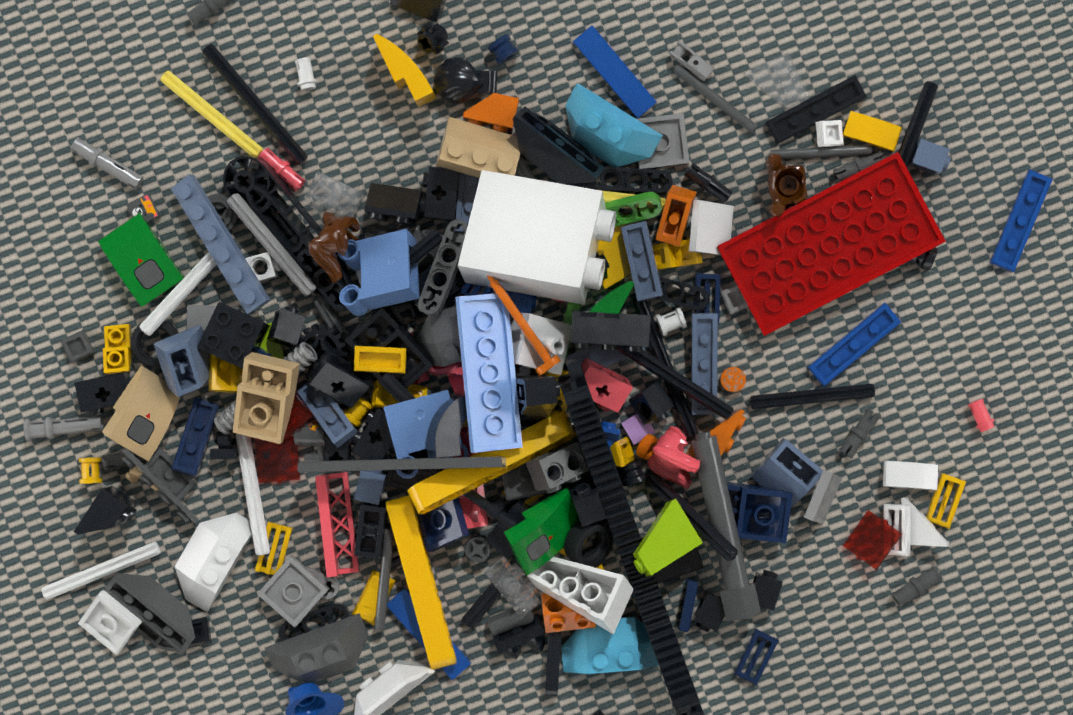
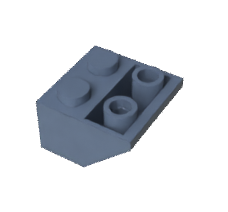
(182, 361)
(787, 471)

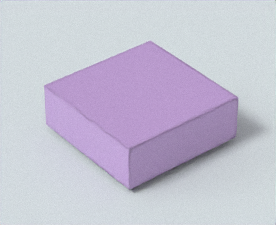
(636, 429)

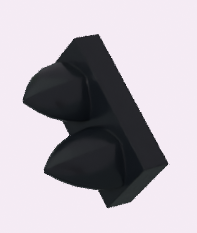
(511, 640)

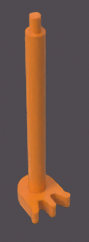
(548, 361)

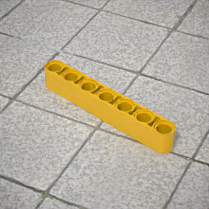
(457, 481)
(421, 582)

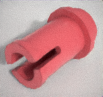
(981, 415)

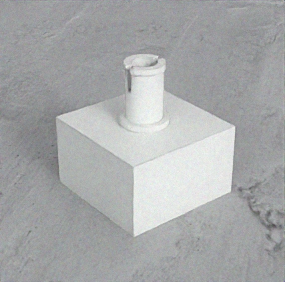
(551, 333)

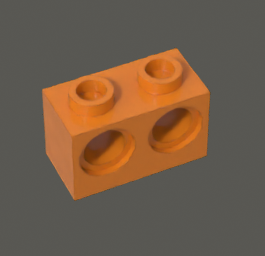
(560, 617)

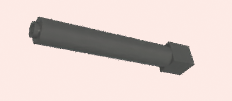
(738, 595)

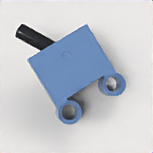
(387, 269)
(411, 419)

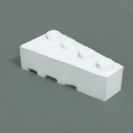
(585, 589)

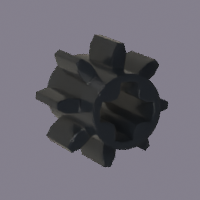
(432, 38)

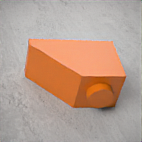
(675, 215)

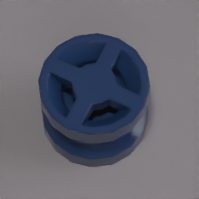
(503, 49)

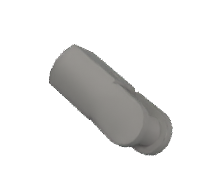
(695, 64)

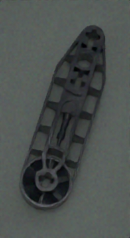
(297, 246)

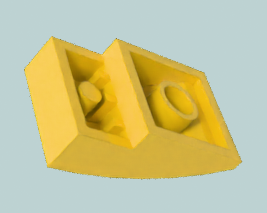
(405, 71)

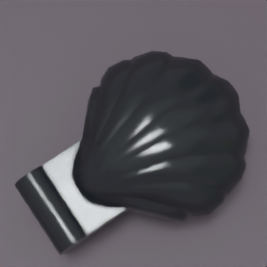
(458, 81)

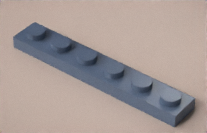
(220, 244)

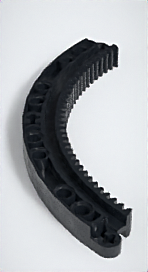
(627, 539)

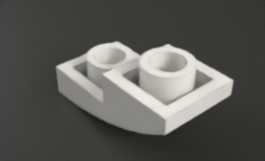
(910, 475)

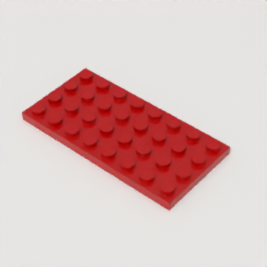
(831, 244)

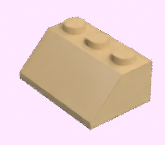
(475, 148)

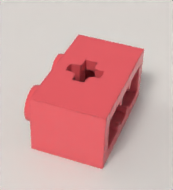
(615, 386)

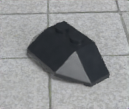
(554, 150)

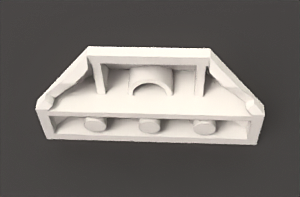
(212, 557)
(390, 686)

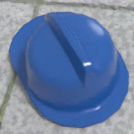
(310, 700)

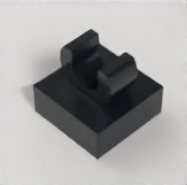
(224, 449)

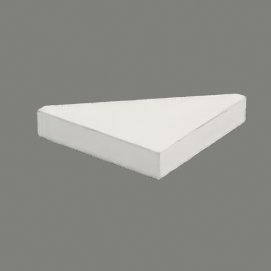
(922, 530)

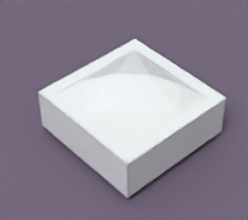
(829, 133)

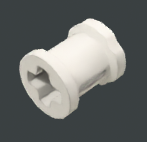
(671, 321)

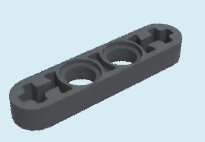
(441, 266)

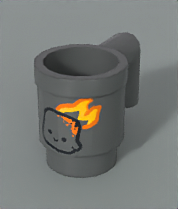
(311, 435)

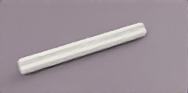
(178, 294)
(252, 494)
(101, 570)

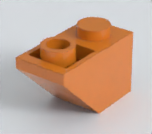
(494, 111)

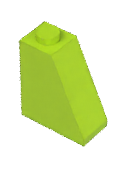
(666, 540)

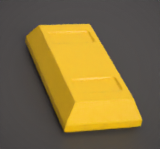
(380, 359)
(622, 452)
(368, 600)

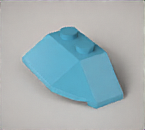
(608, 130)
(602, 652)

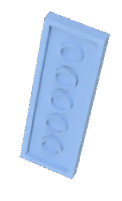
(488, 373)

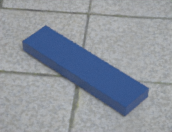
(614, 72)
(1020, 220)
(854, 344)
(403, 609)

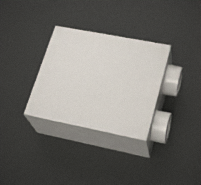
(536, 237)

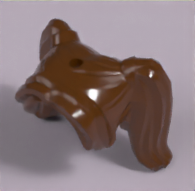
(778, 178)
(331, 240)

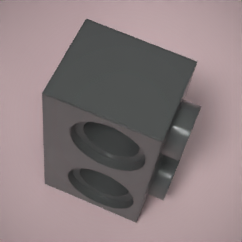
(556, 463)

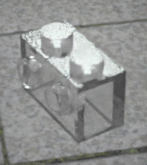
(333, 196)
(510, 584)

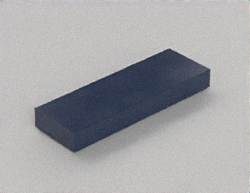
(195, 437)

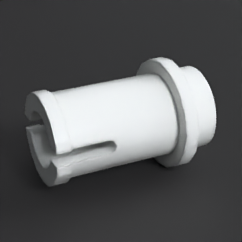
(305, 74)

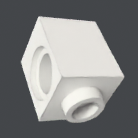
(272, 265)

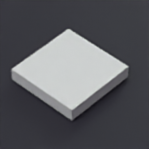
(710, 226)
(110, 622)

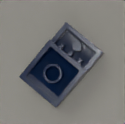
(760, 512)

